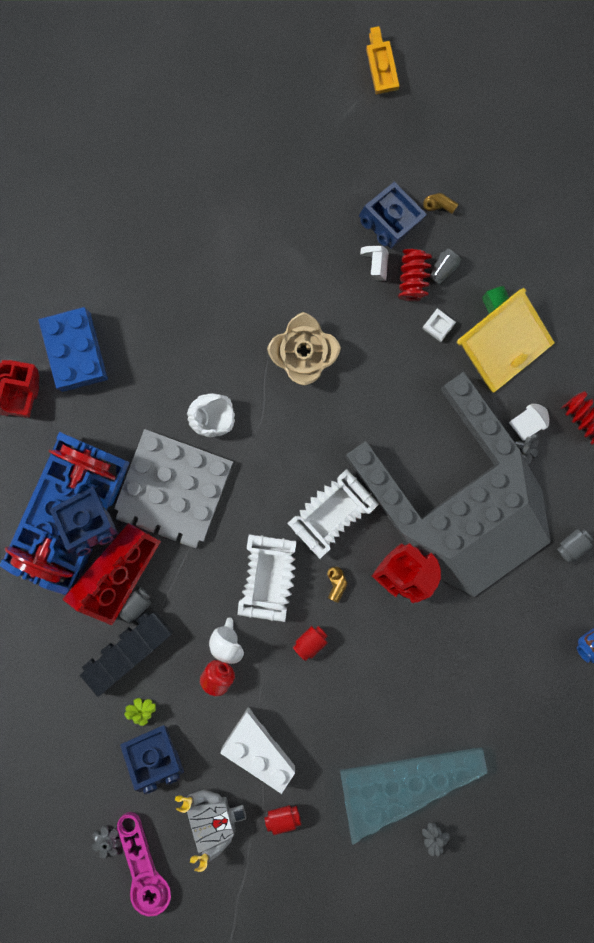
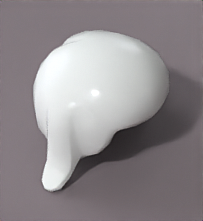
(224, 644)

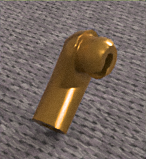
(439, 201)
(339, 583)

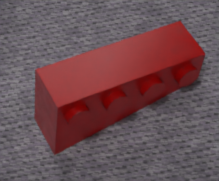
(113, 575)

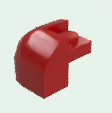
(18, 388)
(409, 573)

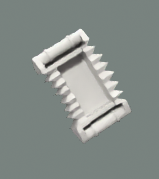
(332, 512)
(269, 578)

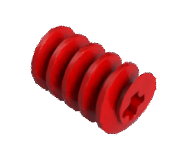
(414, 274)
(583, 412)

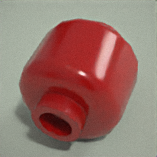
(217, 678)

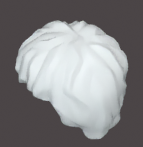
(211, 415)

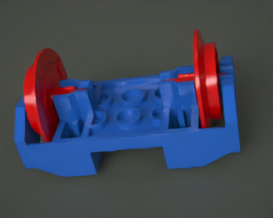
(64, 476)

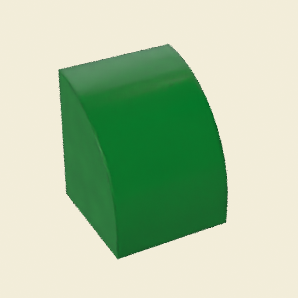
(494, 298)

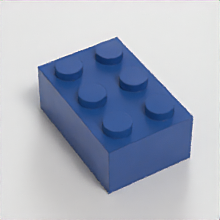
(73, 349)

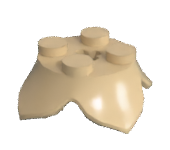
(303, 331)

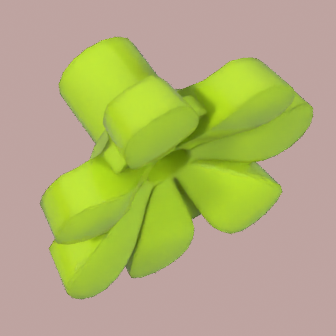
(140, 711)

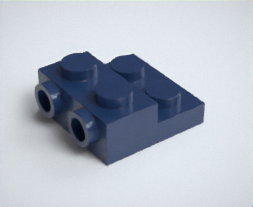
(391, 215)
(83, 522)
(152, 760)

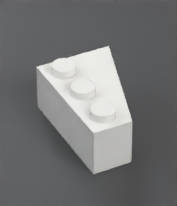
(258, 753)

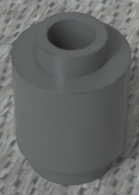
(575, 545)
(135, 605)

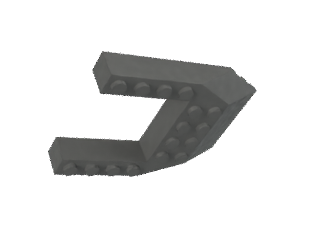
(485, 524)

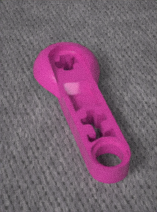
(143, 871)

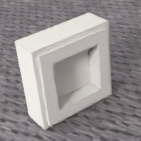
(438, 325)

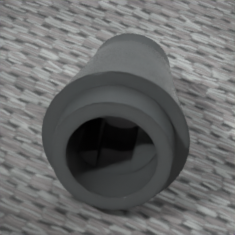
(445, 266)

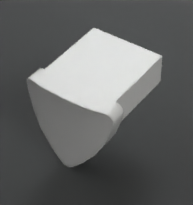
(379, 261)
(530, 421)

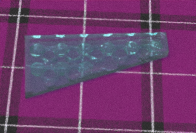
(398, 788)

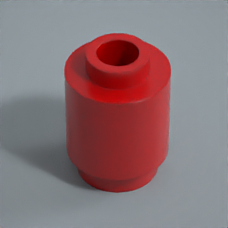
(310, 643)
(282, 820)

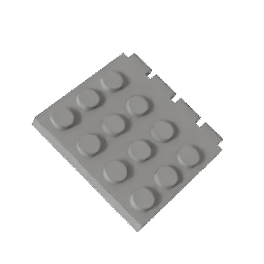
(172, 488)

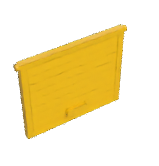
(506, 340)

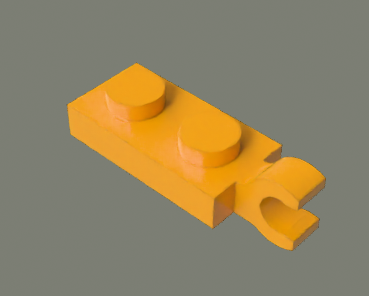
(381, 63)

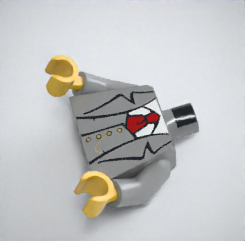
(210, 822)

